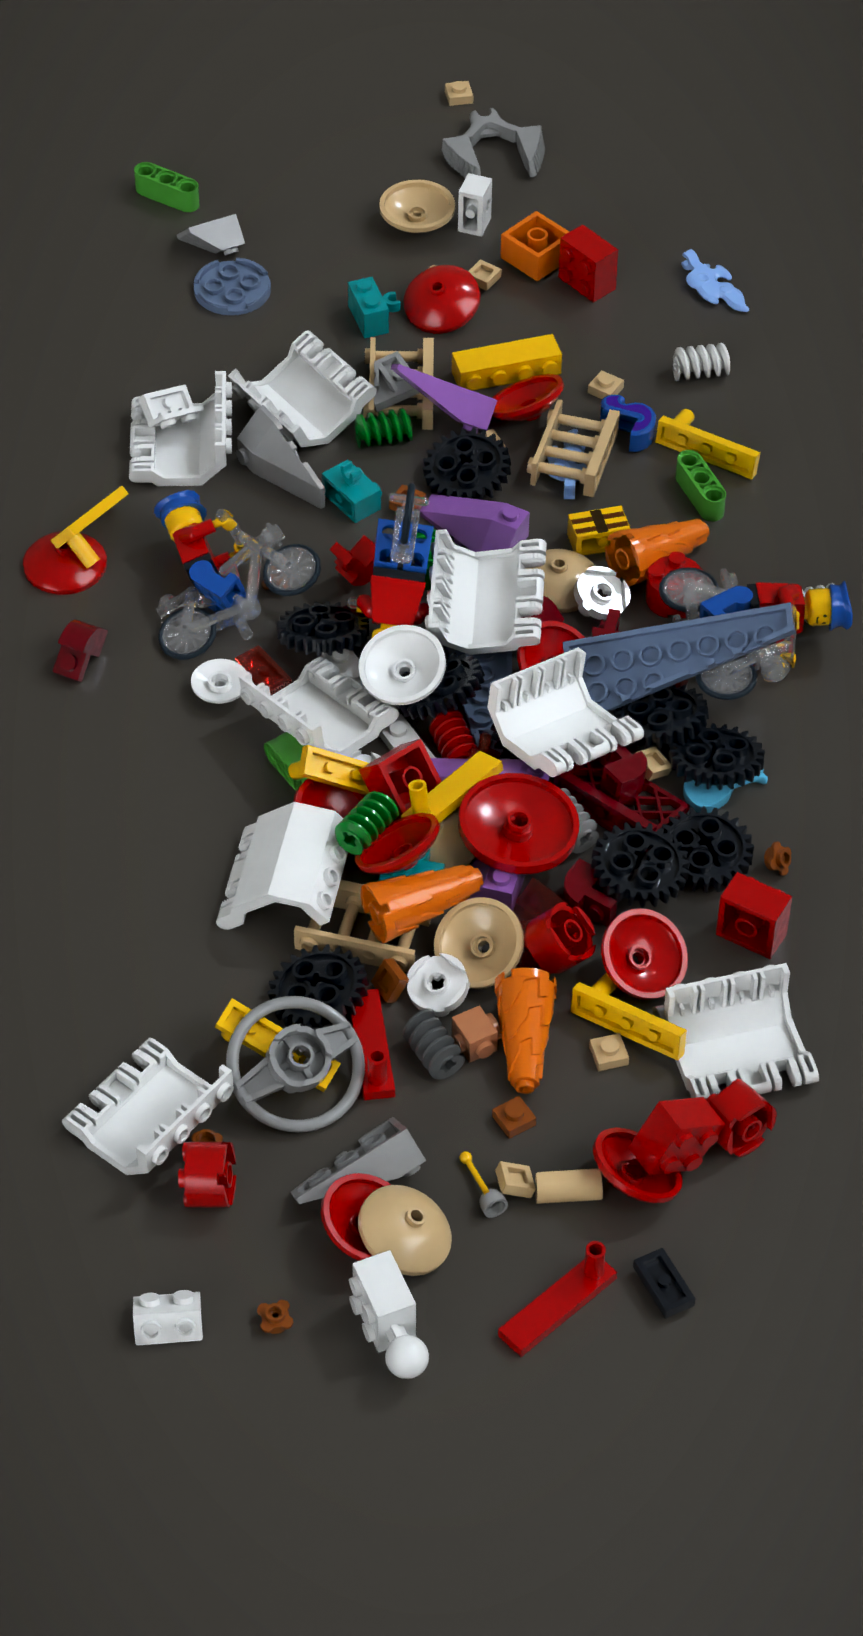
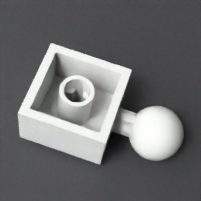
(388, 1314)

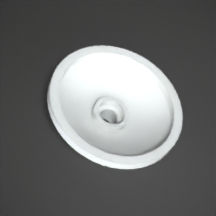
(400, 651)

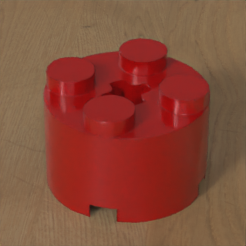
(656, 573)
(560, 938)
(745, 1117)
(208, 1174)

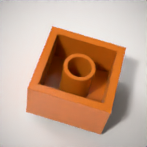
(533, 245)

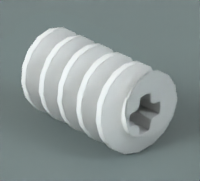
(701, 360)

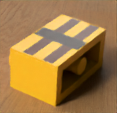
(591, 529)

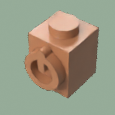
(476, 1033)

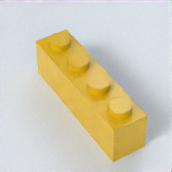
(506, 362)

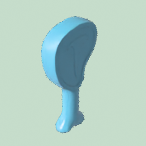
(712, 797)

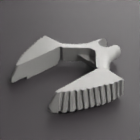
(460, 153)

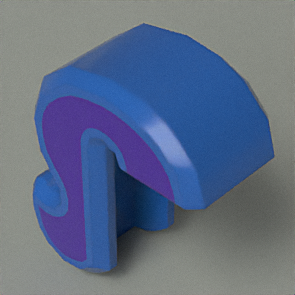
(634, 418)

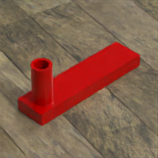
(371, 1031)
(559, 1301)

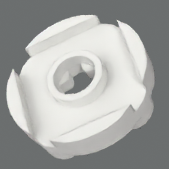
(591, 602)
(434, 968)

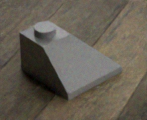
(215, 236)

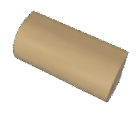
(568, 1186)

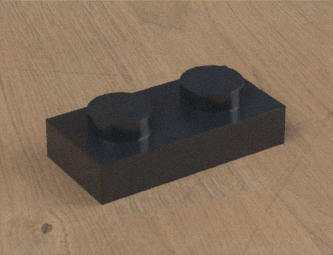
(664, 1282)

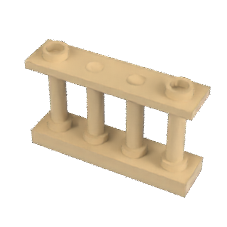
(422, 356)
(594, 461)
(368, 950)

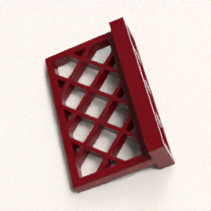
(608, 811)

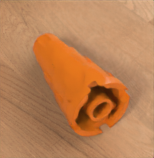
(638, 548)
(406, 901)
(525, 1016)

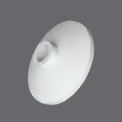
(217, 681)

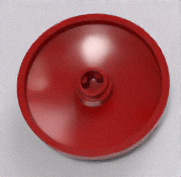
(518, 823)

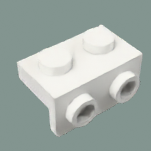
(168, 406)
(167, 1318)

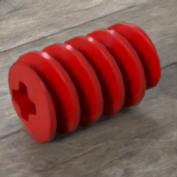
(451, 735)

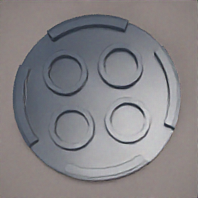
(232, 286)

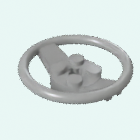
(280, 1070)

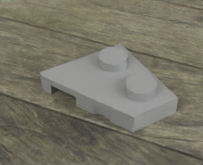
(389, 385)

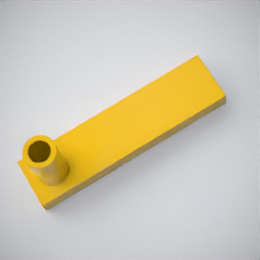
(715, 450)
(72, 534)
(329, 769)
(450, 792)
(631, 1022)
(261, 1036)

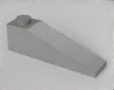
(276, 460)
(383, 1152)

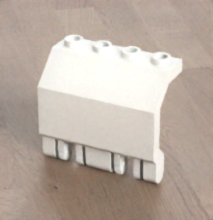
(308, 392)
(185, 452)
(484, 594)
(322, 708)
(552, 720)
(286, 860)
(739, 1031)
(146, 1110)

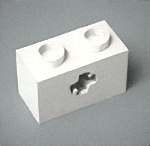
(474, 204)

